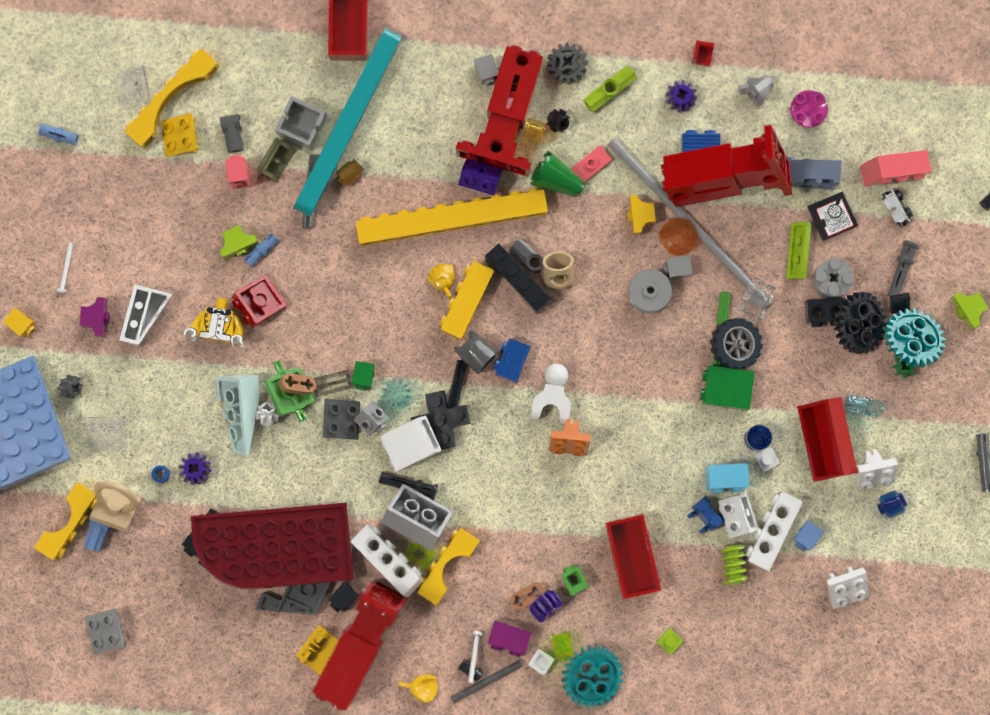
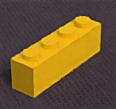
(467, 300)

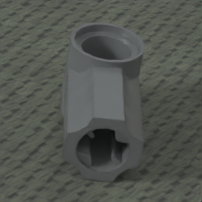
(232, 131)
(526, 255)

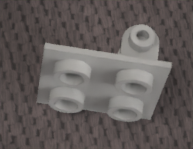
(105, 631)

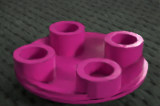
(809, 108)

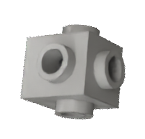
(372, 419)

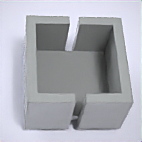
(302, 123)

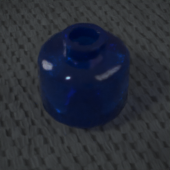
(892, 504)

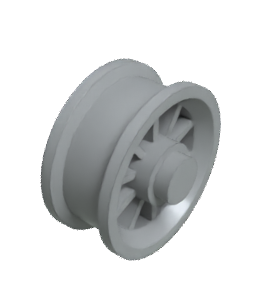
(649, 291)

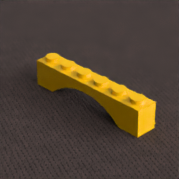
(197, 69)

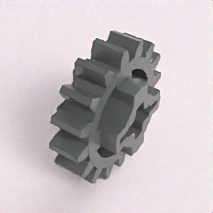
(561, 57)

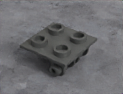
(339, 419)

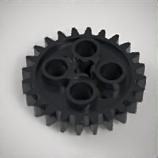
(860, 322)

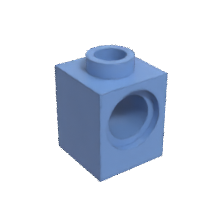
(807, 536)

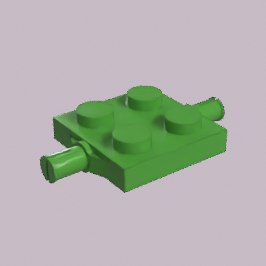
(287, 402)

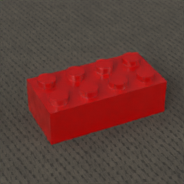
(348, 30)
(827, 439)
(632, 556)

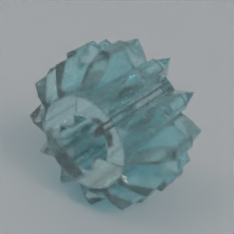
(403, 391)

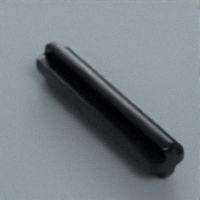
(457, 384)

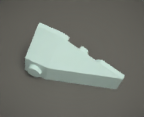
(241, 402)

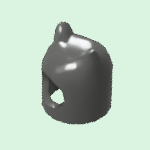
(476, 352)

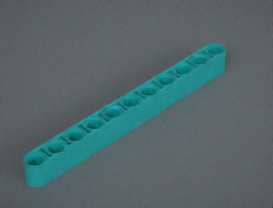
(347, 122)

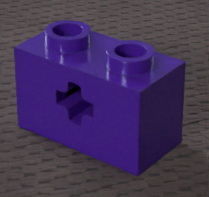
(480, 177)

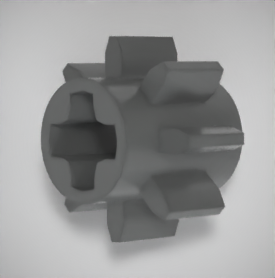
(70, 386)

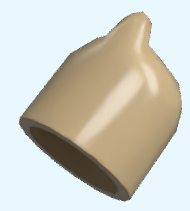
(558, 270)

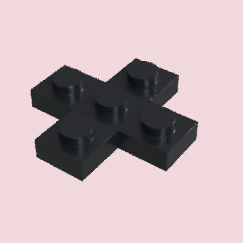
(444, 419)

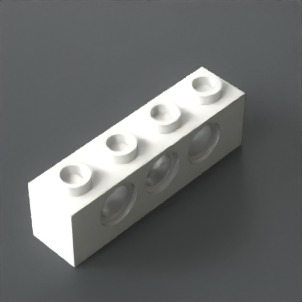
(791, 506)
(363, 542)

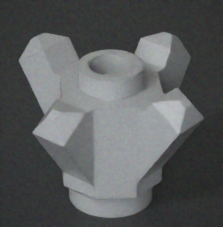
(757, 89)

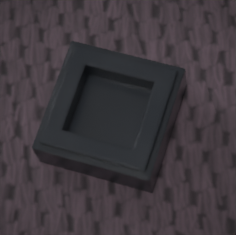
(899, 302)

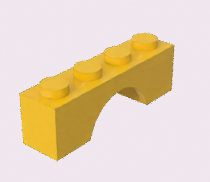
(54, 543)
(461, 545)

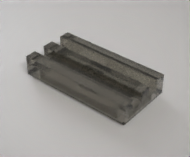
(347, 379)

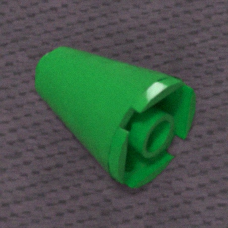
(556, 176)

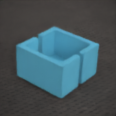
(727, 477)

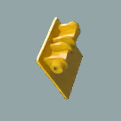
(179, 135)
(317, 649)

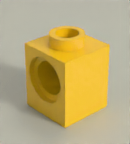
(20, 323)

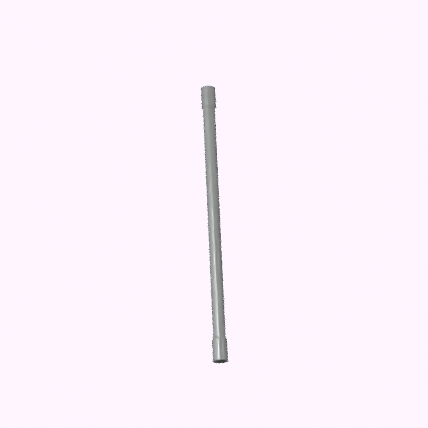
(622, 152)

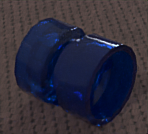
(757, 438)

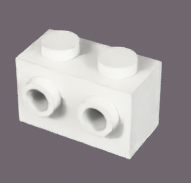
(737, 515)

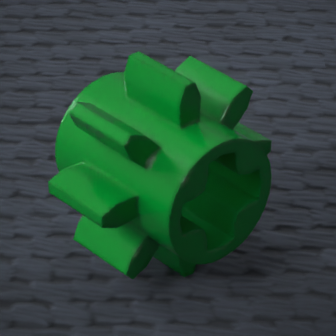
(898, 366)

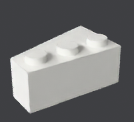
(142, 313)

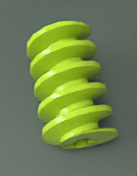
(733, 565)

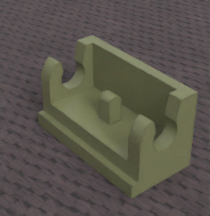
(276, 160)

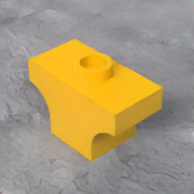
(640, 214)

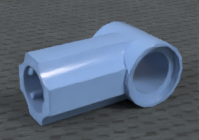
(96, 536)

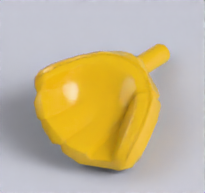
(442, 278)
(422, 687)

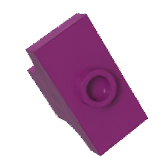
(96, 317)

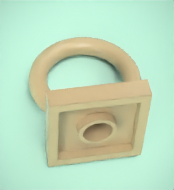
(114, 505)

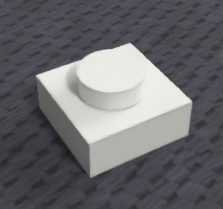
(766, 459)
(541, 661)

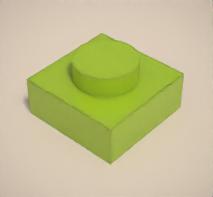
(669, 641)

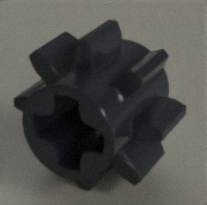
(558, 120)

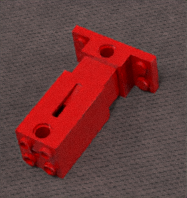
(507, 113)
(726, 170)
(358, 645)

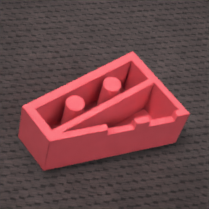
(896, 167)

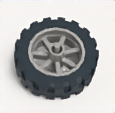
(752, 338)

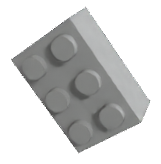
(417, 517)

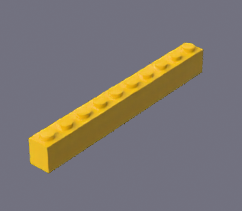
(451, 217)

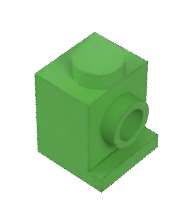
(579, 585)

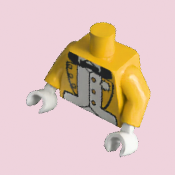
(217, 325)

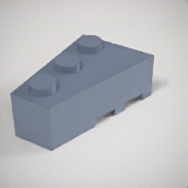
(815, 173)

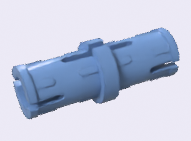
(46, 131)
(261, 250)

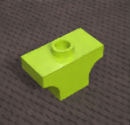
(237, 242)
(969, 308)

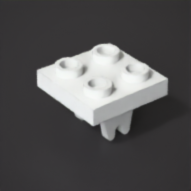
(875, 471)
(847, 587)

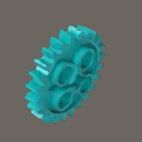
(914, 338)
(595, 659)

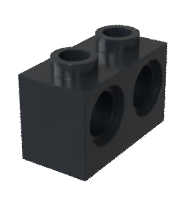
(824, 307)

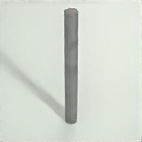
(486, 681)

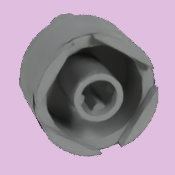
(828, 269)

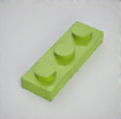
(798, 251)

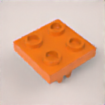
(570, 440)

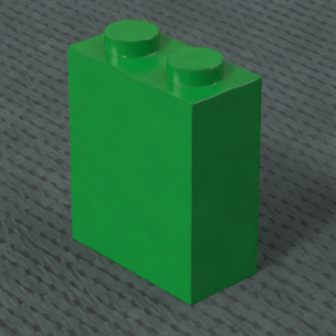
(727, 387)

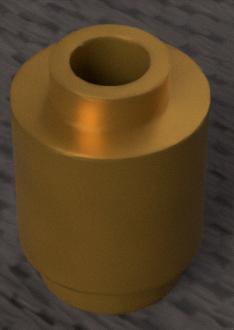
(349, 173)

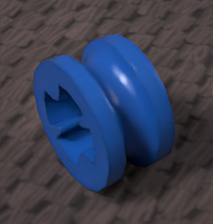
(166, 473)

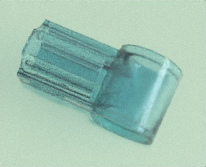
(862, 406)

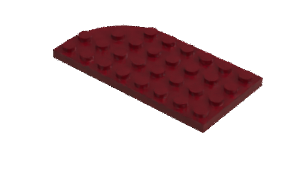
(275, 546)

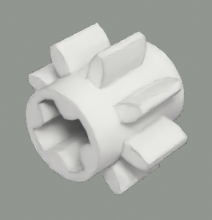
(267, 414)

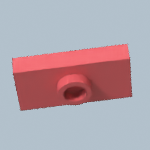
(591, 164)

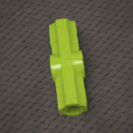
(618, 81)

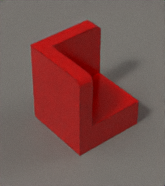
(702, 53)

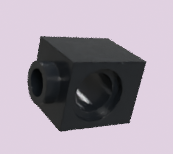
(342, 597)

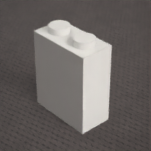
(410, 443)

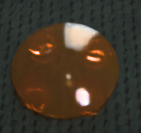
(681, 235)

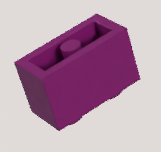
(509, 638)

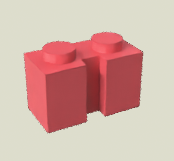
(238, 172)

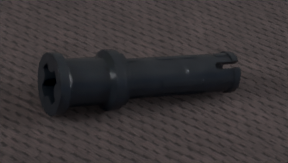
(395, 481)

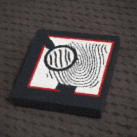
(832, 216)

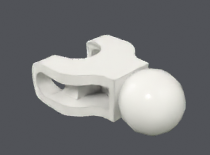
(553, 393)

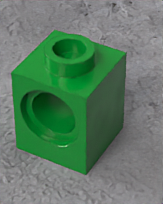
(363, 375)

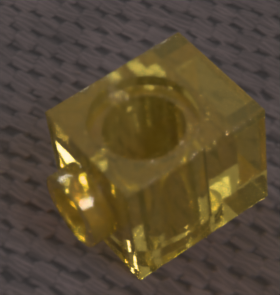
(534, 131)

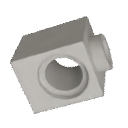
(486, 69)
(678, 267)

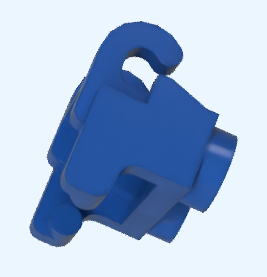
(706, 514)

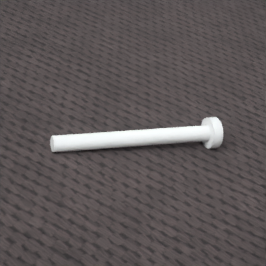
(65, 269)
(477, 634)

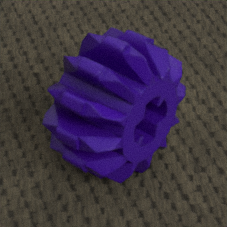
(673, 96)
(194, 461)
(545, 606)

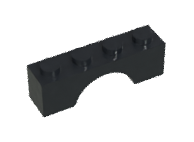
(517, 278)

